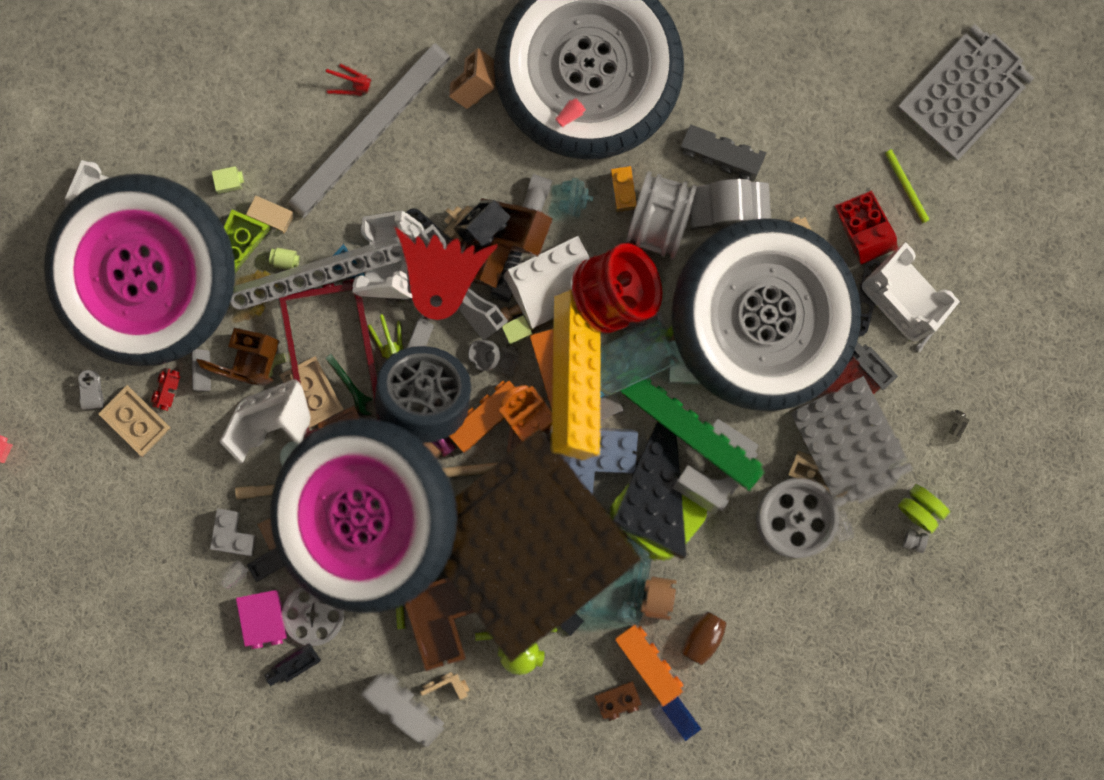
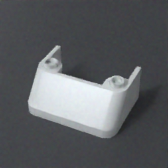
(263, 413)

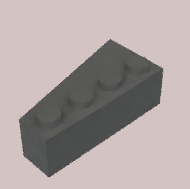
(722, 153)

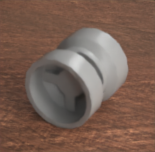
(915, 540)

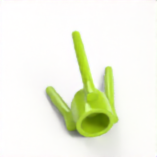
(390, 348)

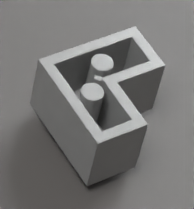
(226, 537)

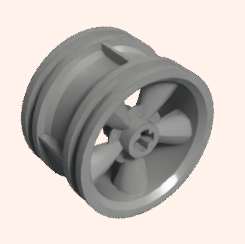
(661, 215)

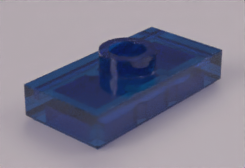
(681, 718)

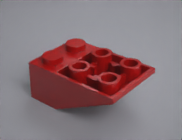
(867, 227)

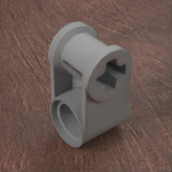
(90, 394)

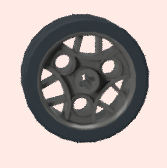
(428, 373)

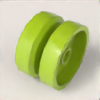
(923, 508)

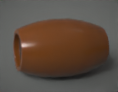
(704, 638)

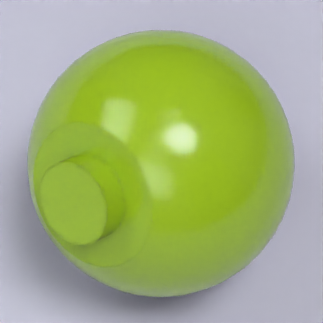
(525, 663)

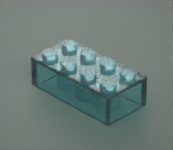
(635, 357)

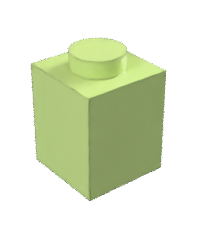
(227, 179)
(517, 330)

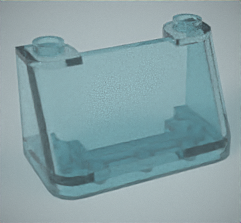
(624, 597)

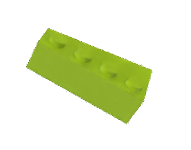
(244, 235)

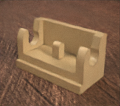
(270, 214)

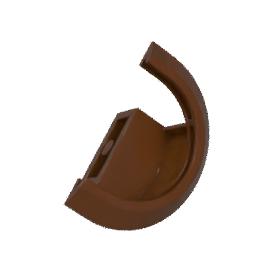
(252, 360)

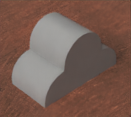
(729, 203)

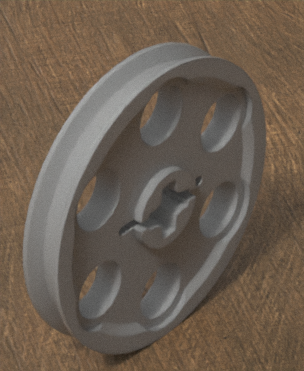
(303, 620)

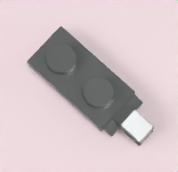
(874, 366)

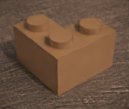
(475, 81)

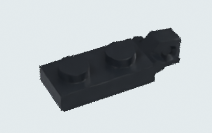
(293, 665)

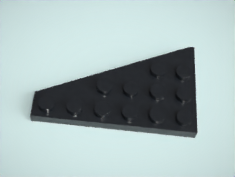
(651, 504)

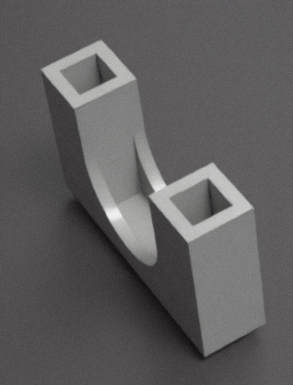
(708, 492)

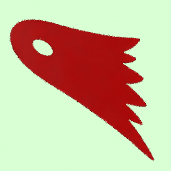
(440, 273)

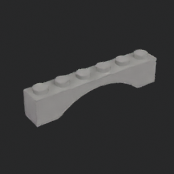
(480, 313)

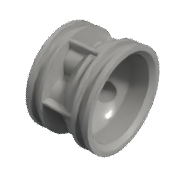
(780, 541)

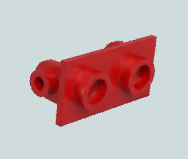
(162, 396)

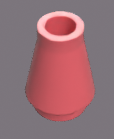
(570, 112)

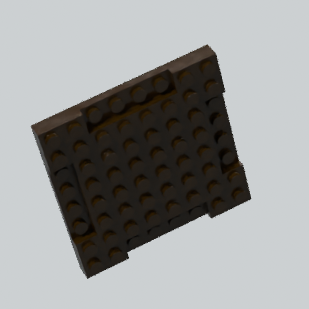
(533, 546)

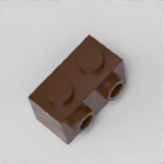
(618, 700)

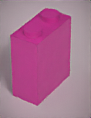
(261, 619)

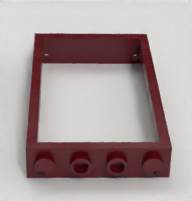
(327, 289)

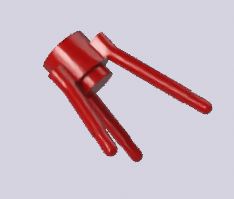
(360, 82)

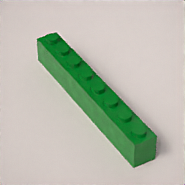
(695, 433)

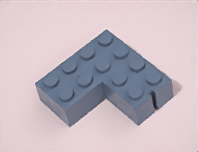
(614, 456)

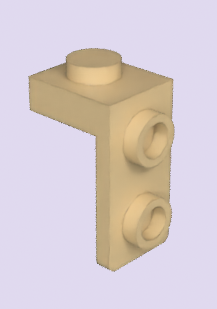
(460, 686)

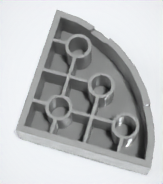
(403, 709)

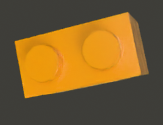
(623, 189)

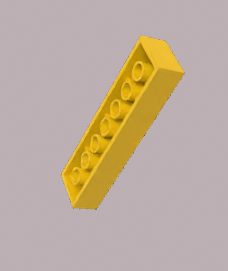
(575, 382)

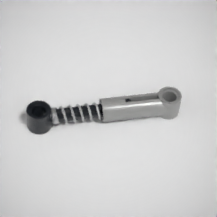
(535, 198)

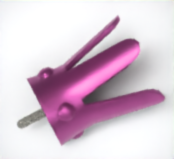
(445, 446)

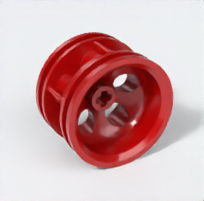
(617, 288)

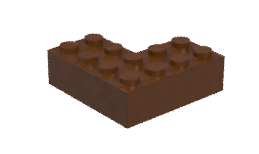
(523, 234)
(434, 625)

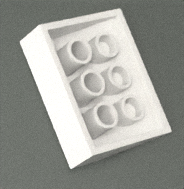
(543, 277)

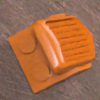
(525, 411)

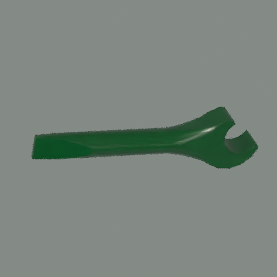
(359, 398)

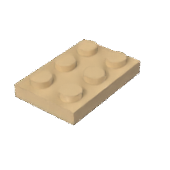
(317, 391)
(135, 421)

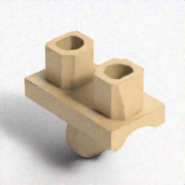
(449, 231)

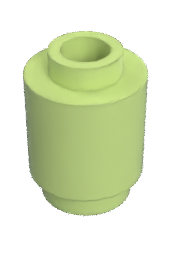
(284, 258)

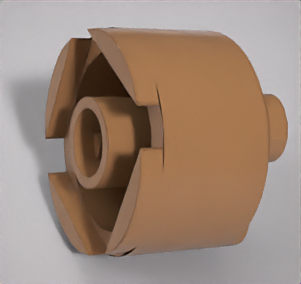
(660, 598)

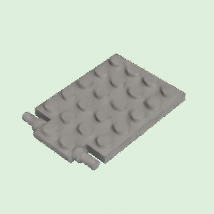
(966, 91)
(851, 442)

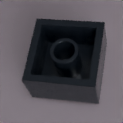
(482, 223)

